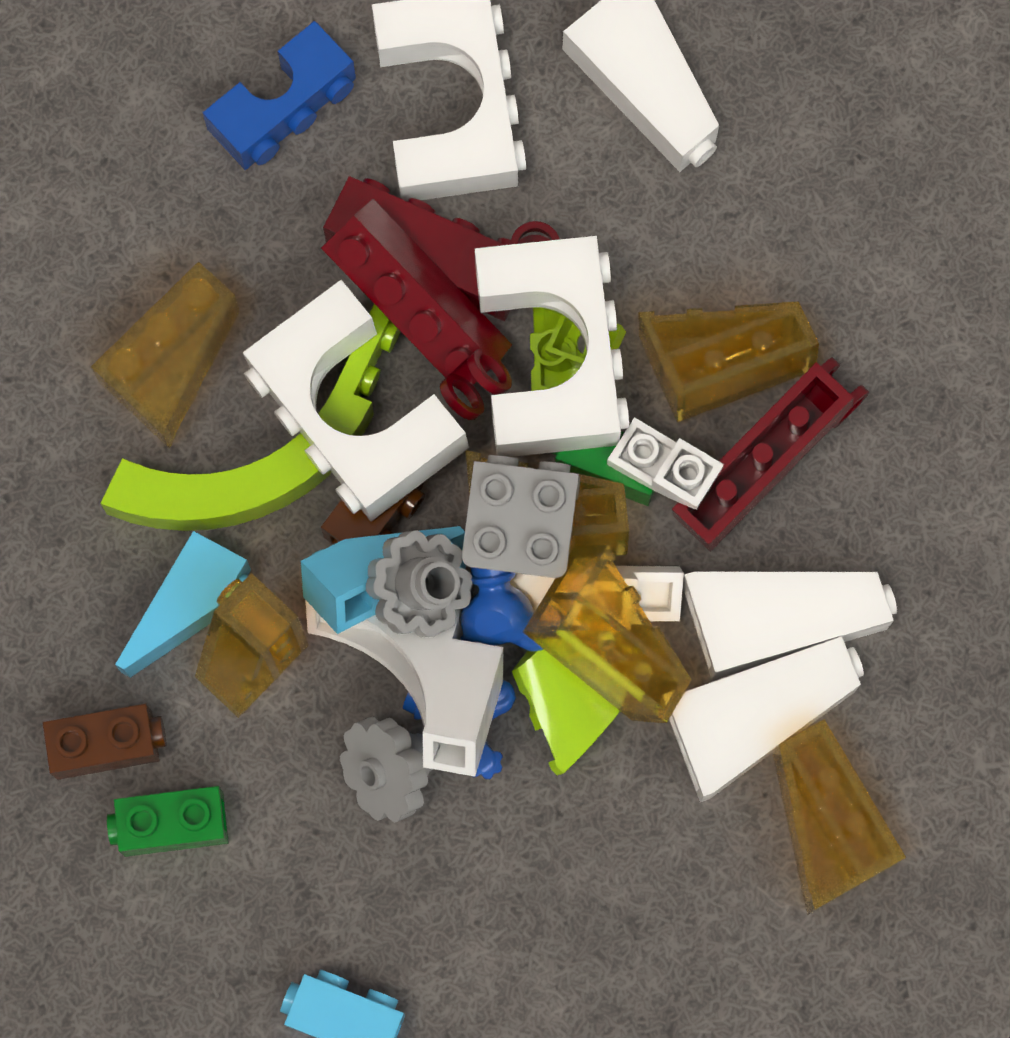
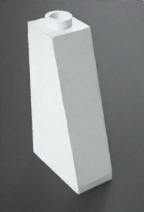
(644, 73)
(769, 615)
(747, 715)

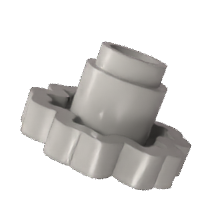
(419, 583)
(385, 768)

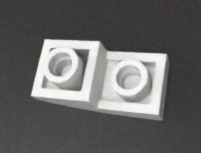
(664, 465)

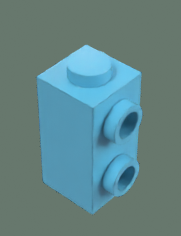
(327, 1010)

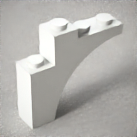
(447, 677)

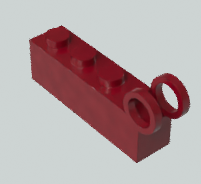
(444, 241)
(423, 306)
(770, 451)

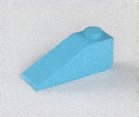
(338, 576)
(182, 602)

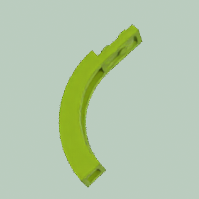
(262, 487)

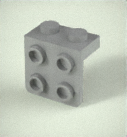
(520, 517)

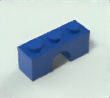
(255, 126)

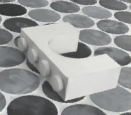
(483, 150)
(569, 280)
(371, 468)

